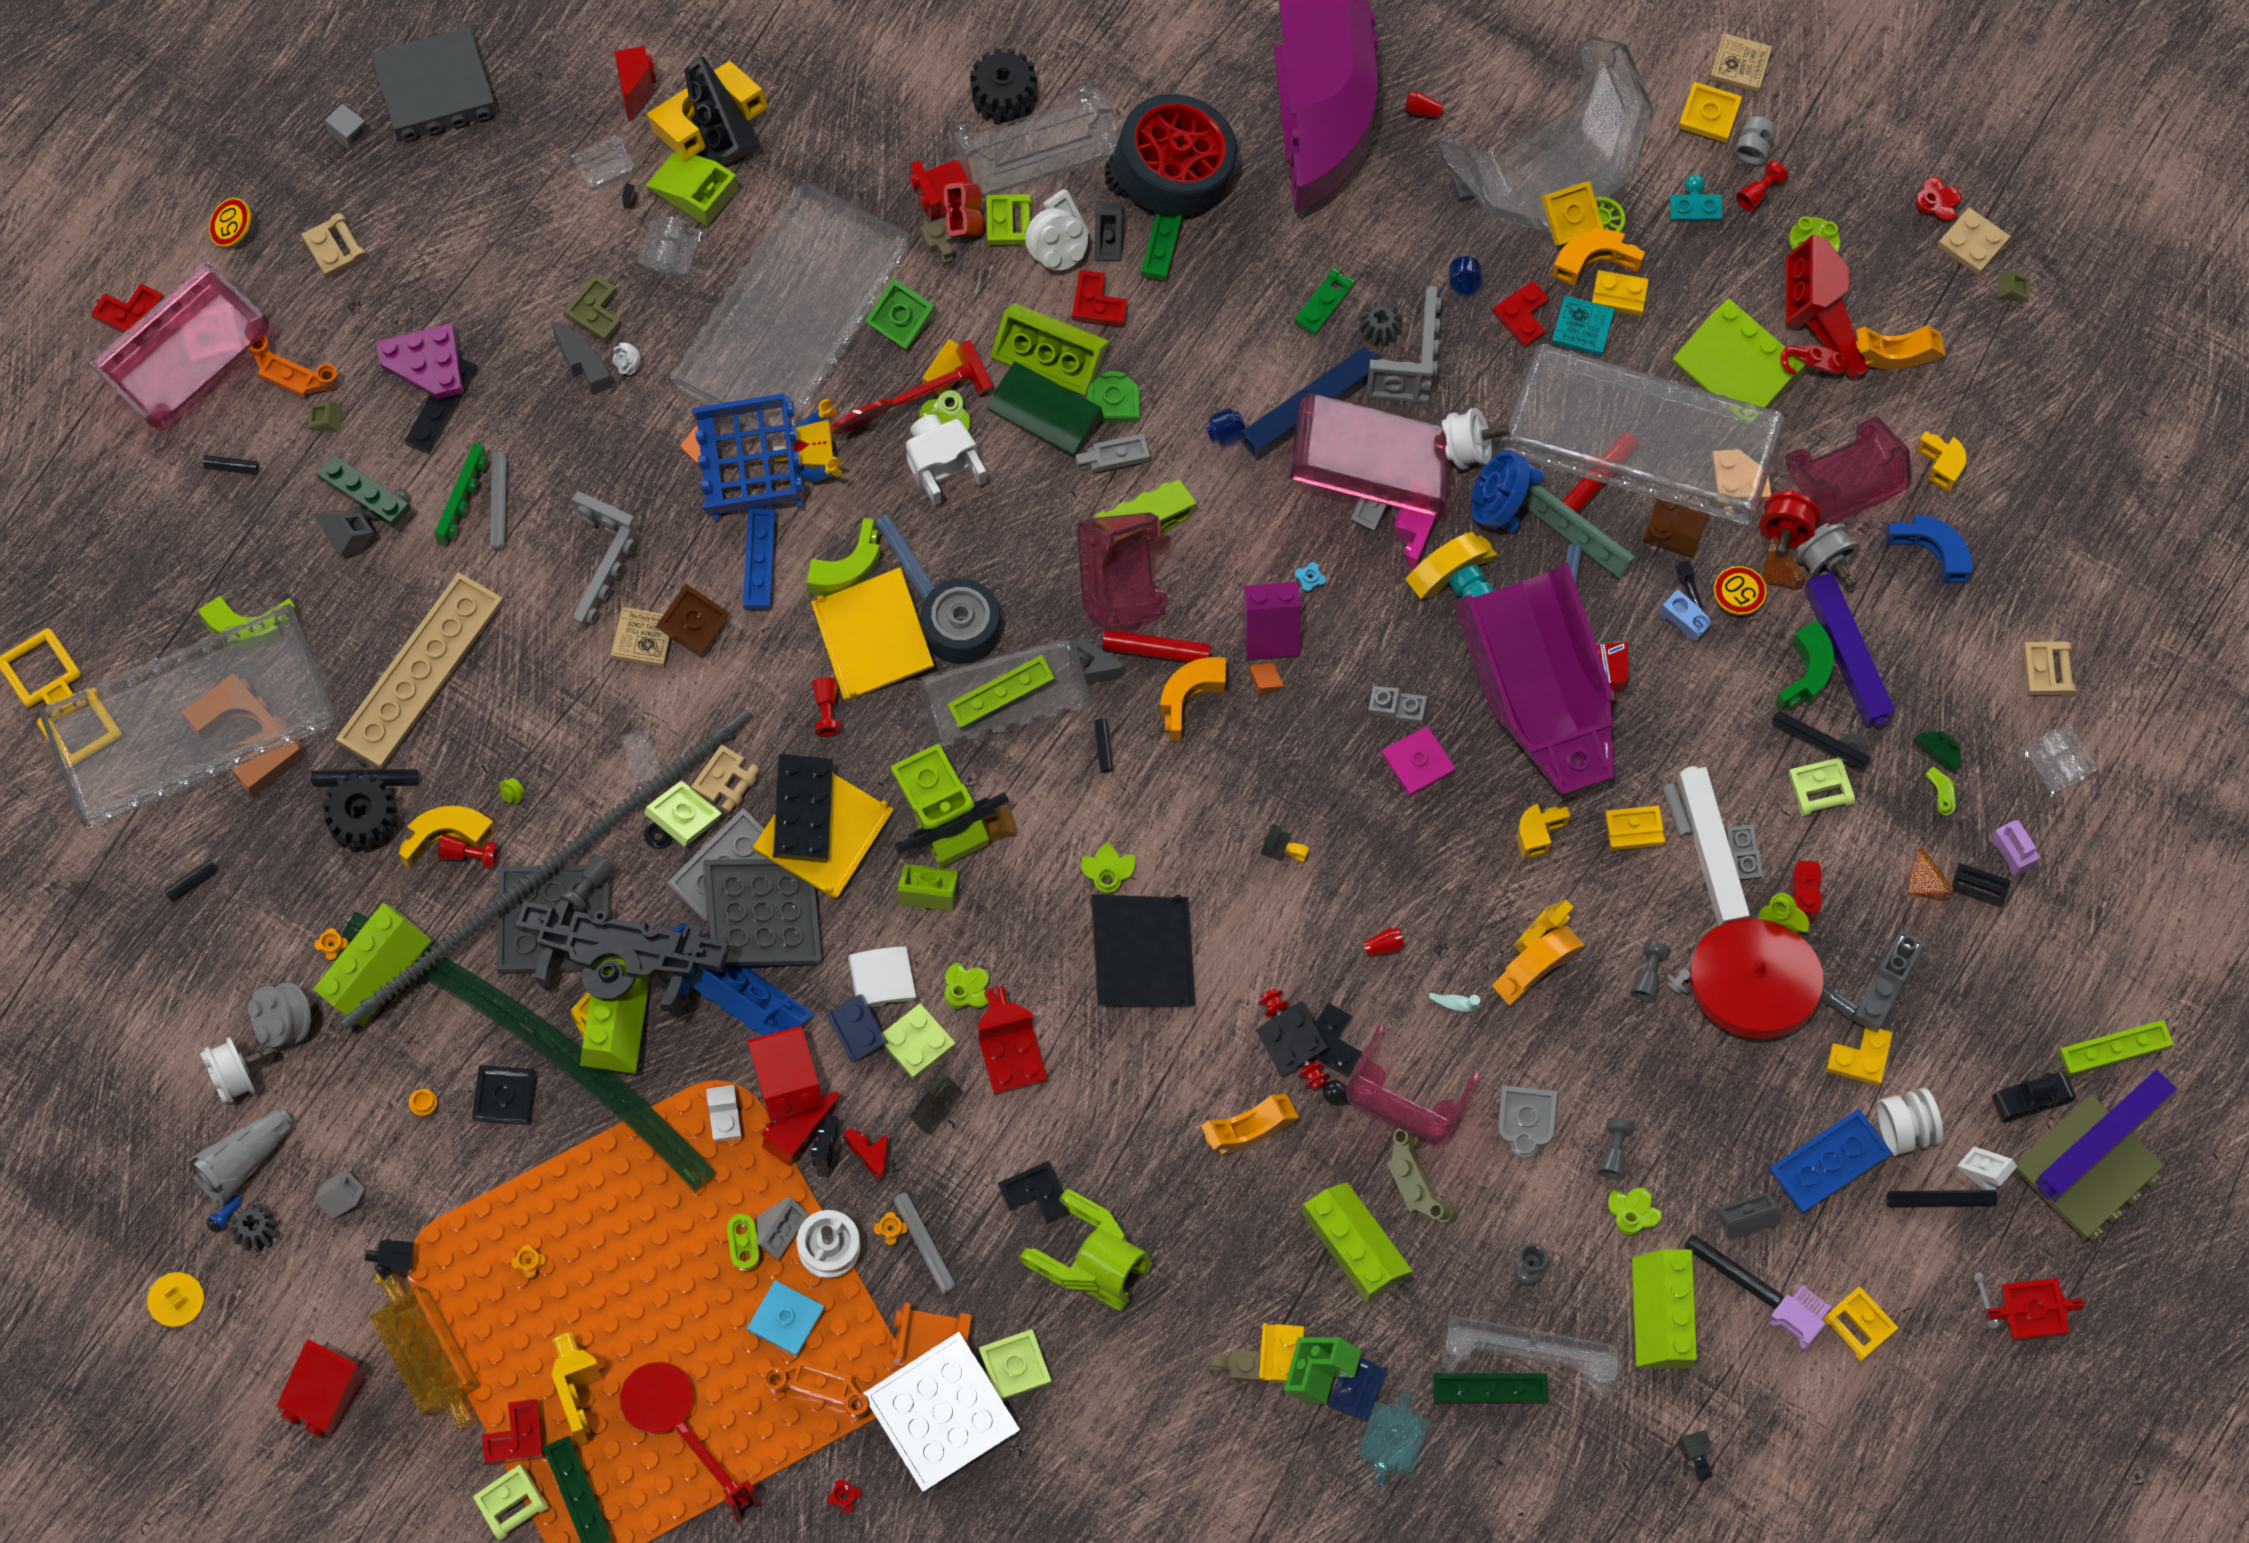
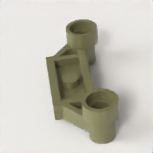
(1413, 1181)

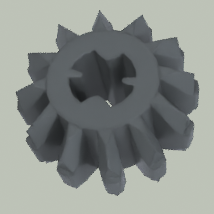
(1381, 332)
(243, 1223)

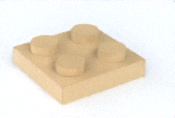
(1973, 241)

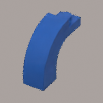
(1940, 540)

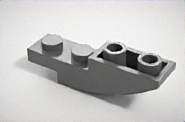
(1888, 981)

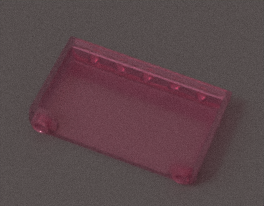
(181, 345)
(1370, 454)

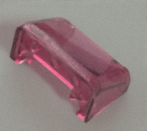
(1856, 474)
(1118, 570)

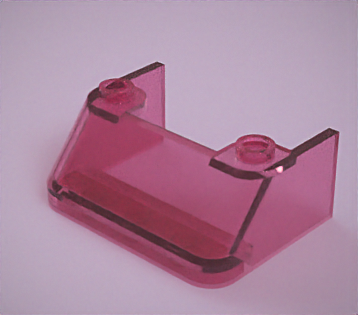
(1367, 1094)

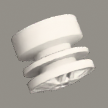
(1909, 1121)

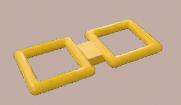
(52, 692)

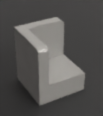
(346, 127)
(339, 1194)

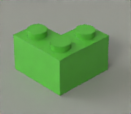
(1315, 1365)

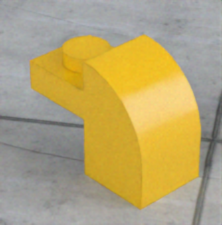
(1948, 457)
(1534, 829)

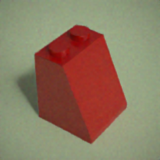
(785, 1073)
(319, 1389)

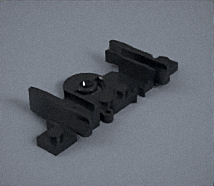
(587, 940)

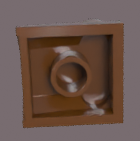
(1675, 528)

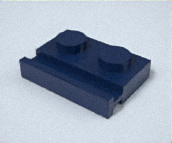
(857, 1028)
(1358, 1393)

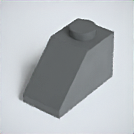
(1107, 230)

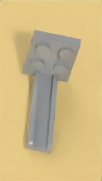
(1407, 379)
(625, 532)

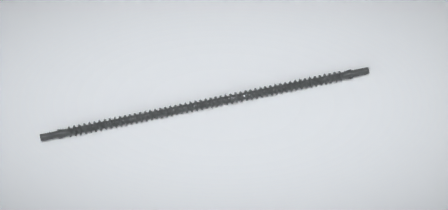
(368, 1005)

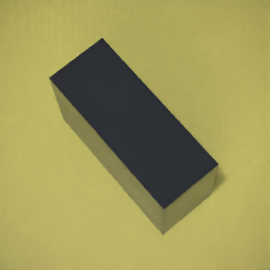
(629, 196)

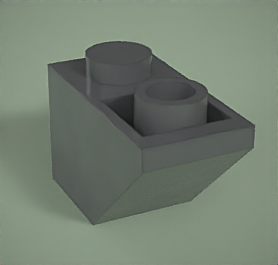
(345, 530)

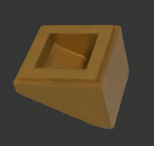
(999, 824)

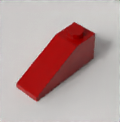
(792, 1133)

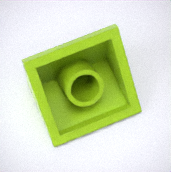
(927, 887)

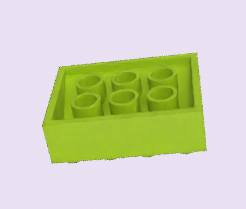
(1738, 358)

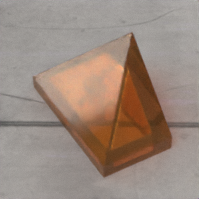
(1781, 570)
(1927, 879)

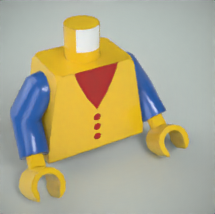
(815, 445)

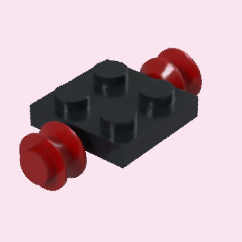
(1293, 1039)

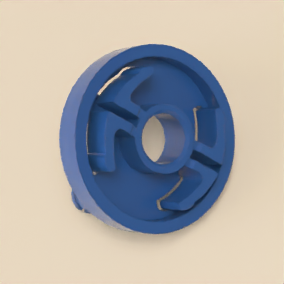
(1502, 490)

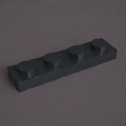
(437, 414)

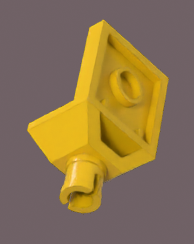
(569, 1372)

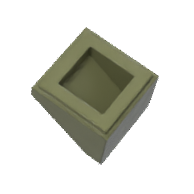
(2013, 286)
(325, 417)

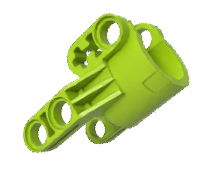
(1101, 1260)

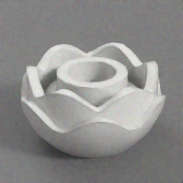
(626, 358)

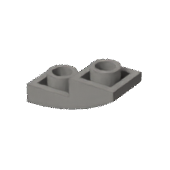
(1398, 706)
(1744, 851)

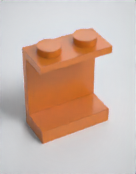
(923, 1331)

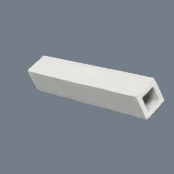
(1712, 845)

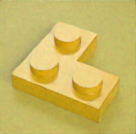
(1551, 917)
(1862, 1064)

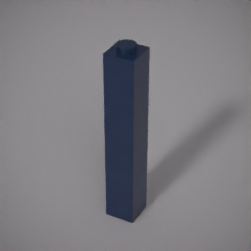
(1280, 423)

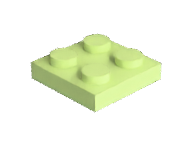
(682, 813)
(917, 1041)
(1015, 1365)

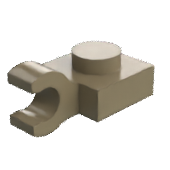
(938, 239)
(1242, 1365)

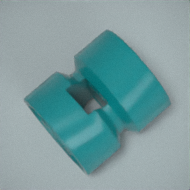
(1470, 581)

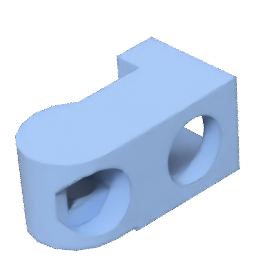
(1685, 615)

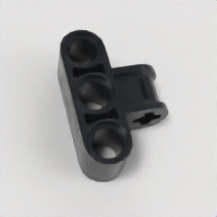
(2033, 1096)

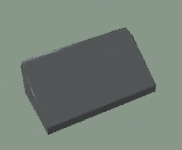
(1749, 1215)

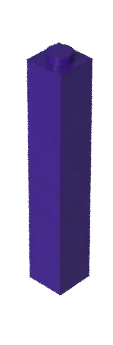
(1850, 651)
(2105, 1136)

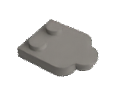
(1526, 1118)

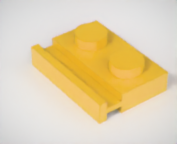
(1620, 292)
(1634, 828)
(1277, 1351)

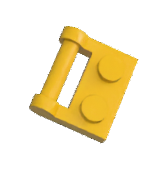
(1866, 1317)

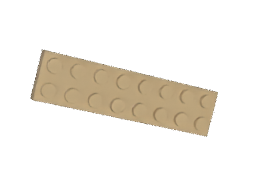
(419, 670)

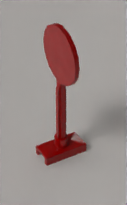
(970, 369)
(660, 1400)

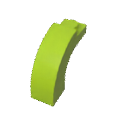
(831, 577)
(218, 616)

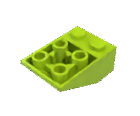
(694, 186)

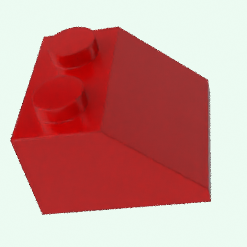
(635, 78)

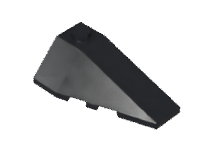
(717, 116)

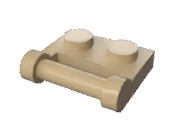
(325, 249)
(2041, 671)

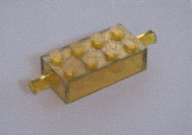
(425, 1351)

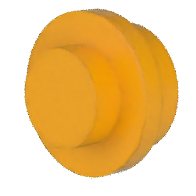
(423, 1102)

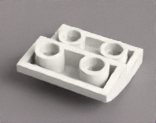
(882, 976)

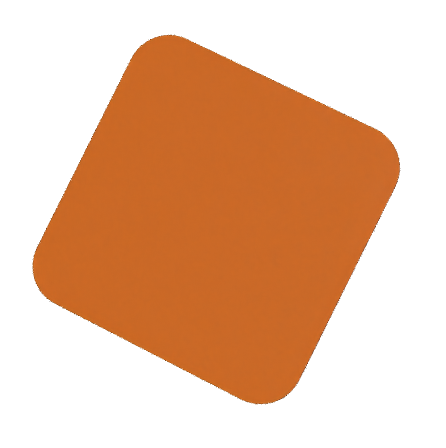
(638, 1281)

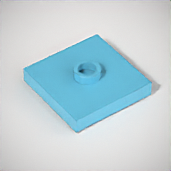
(785, 1318)

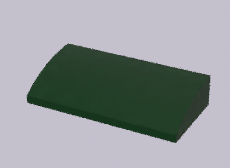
(1045, 409)

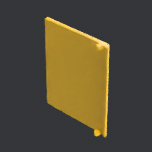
(872, 634)
(853, 828)

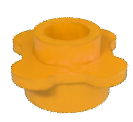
(324, 940)
(890, 1220)
(525, 1253)

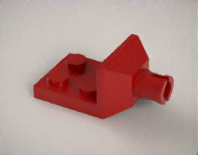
(1009, 1045)

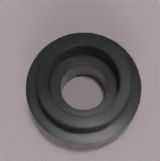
(653, 829)

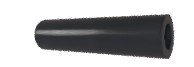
(231, 464)
(1103, 745)
(190, 880)

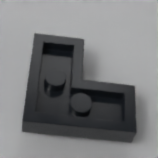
(1341, 1055)
(823, 1149)
(1038, 1185)

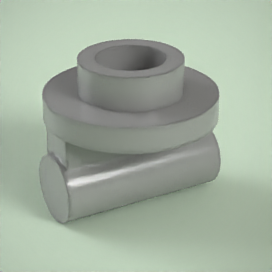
(1677, 984)

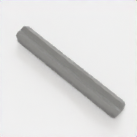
(498, 500)
(924, 1243)

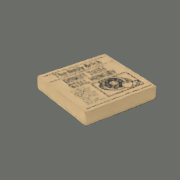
(1740, 62)
(639, 639)

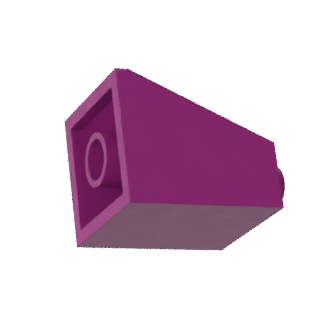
(1271, 621)

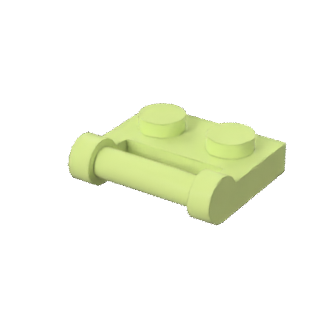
(1820, 778)
(505, 1494)

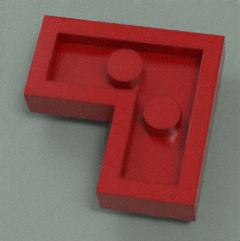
(1092, 306)
(1517, 313)
(124, 315)
(521, 1442)

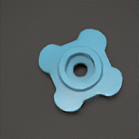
(1310, 584)

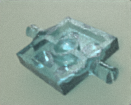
(1392, 1438)

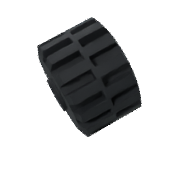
(1004, 86)
(357, 798)

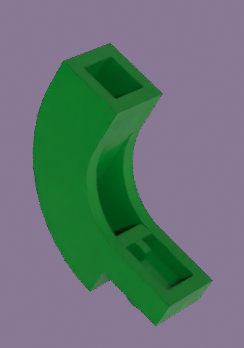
(1818, 655)

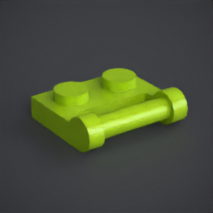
(1001, 218)

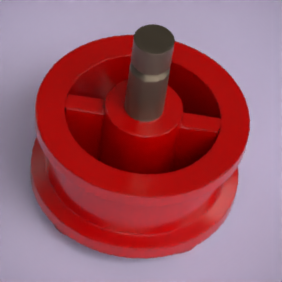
(1790, 519)

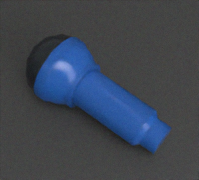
(217, 1221)

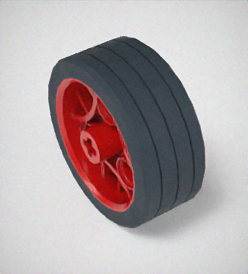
(1168, 179)

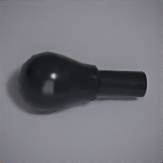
(1335, 1092)

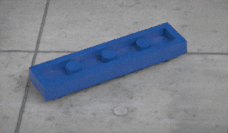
(759, 559)

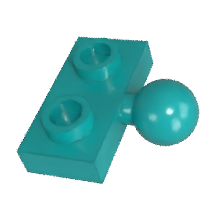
(1695, 206)

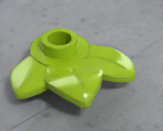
(945, 413)
(1108, 865)
(1790, 916)
(968, 984)
(1635, 1207)

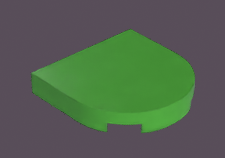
(1116, 396)

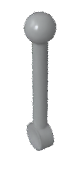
(1979, 1278)

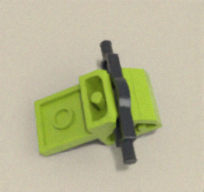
(942, 807)

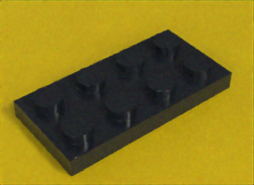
(802, 808)

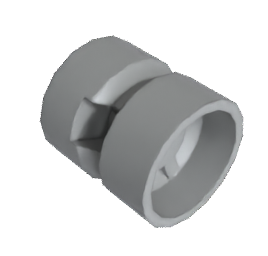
(1755, 140)

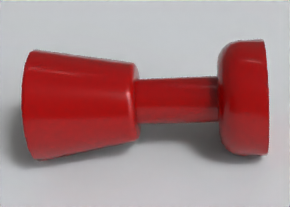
(1753, 194)
(825, 696)
(457, 849)

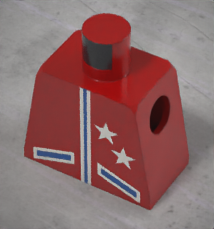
(1615, 662)

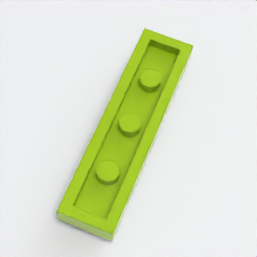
(1000, 691)
(2116, 1048)

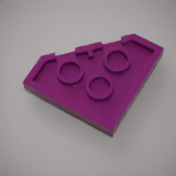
(425, 360)

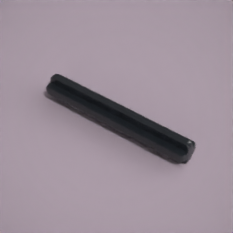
(1821, 740)
(388, 776)
(1941, 1198)
(1734, 1271)

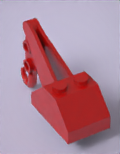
(1813, 296)

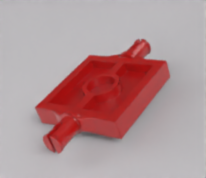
(2035, 1309)

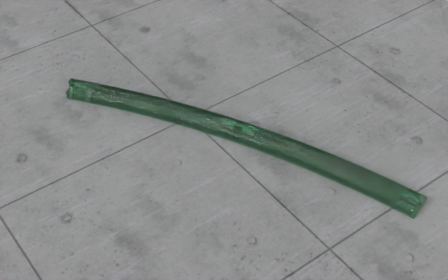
(567, 1057)

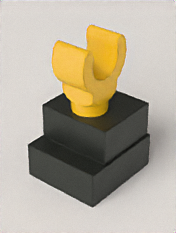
(1278, 843)

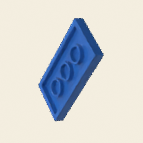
(1830, 1161)

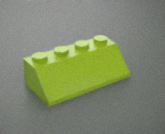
(1049, 348)
(372, 958)
(615, 1027)
(1355, 1241)
(1664, 1309)

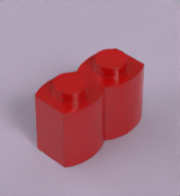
(963, 212)
(1805, 889)

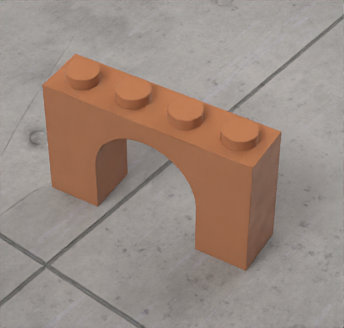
(264, 770)

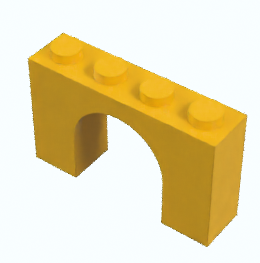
(673, 118)

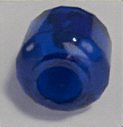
(1465, 275)
(1226, 426)

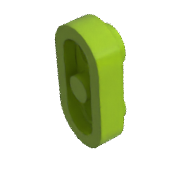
(743, 1243)

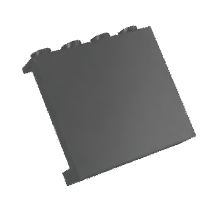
(433, 84)

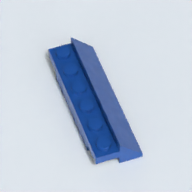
(749, 998)

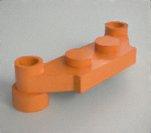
(291, 375)
(820, 1383)

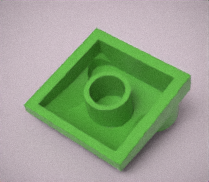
(901, 314)

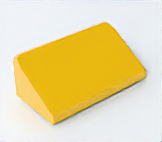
(943, 364)

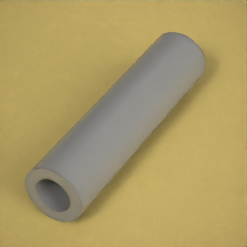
(1677, 810)

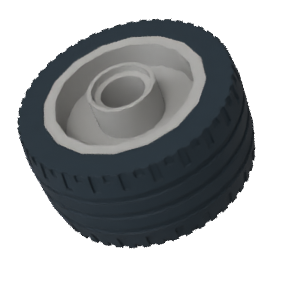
(961, 621)

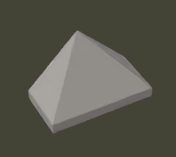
(779, 1225)

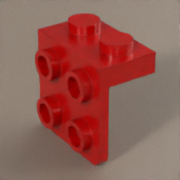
(931, 185)

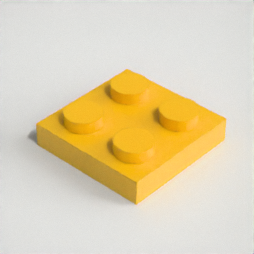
(1710, 112)
(1571, 212)

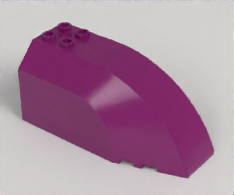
(1325, 91)
(1543, 675)

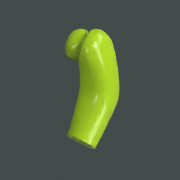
(1946, 791)

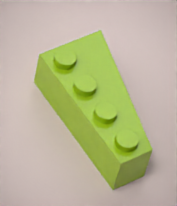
(1169, 502)

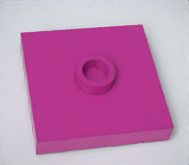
(1418, 761)

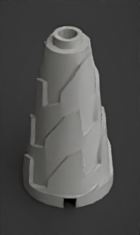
(236, 1157)

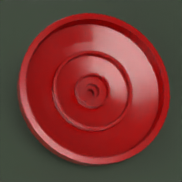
(1756, 978)

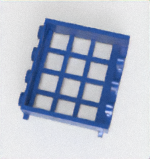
(711, 463)

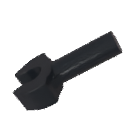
(1686, 575)

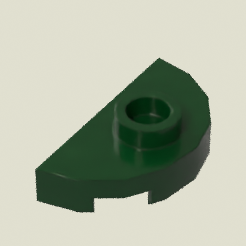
(1941, 748)

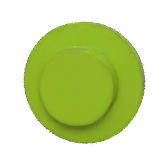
(511, 791)

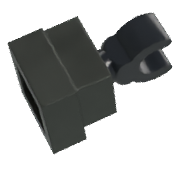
(1695, 1447)

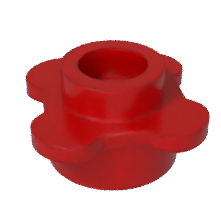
(840, 1488)

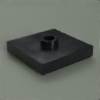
(503, 1095)

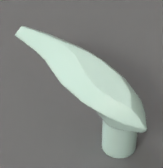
(1457, 1002)

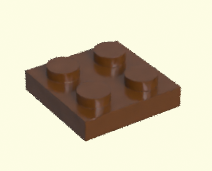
(693, 620)

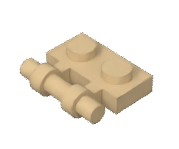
(719, 773)

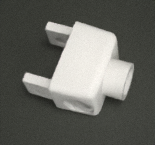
(941, 452)

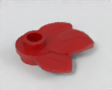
(1938, 199)

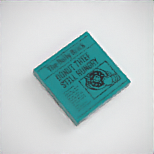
(1583, 326)

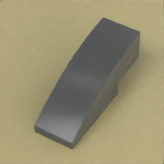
(581, 359)

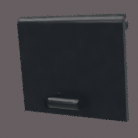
(1142, 951)

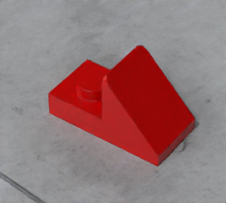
(871, 1157)

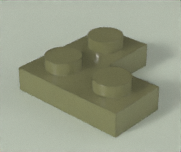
(589, 312)

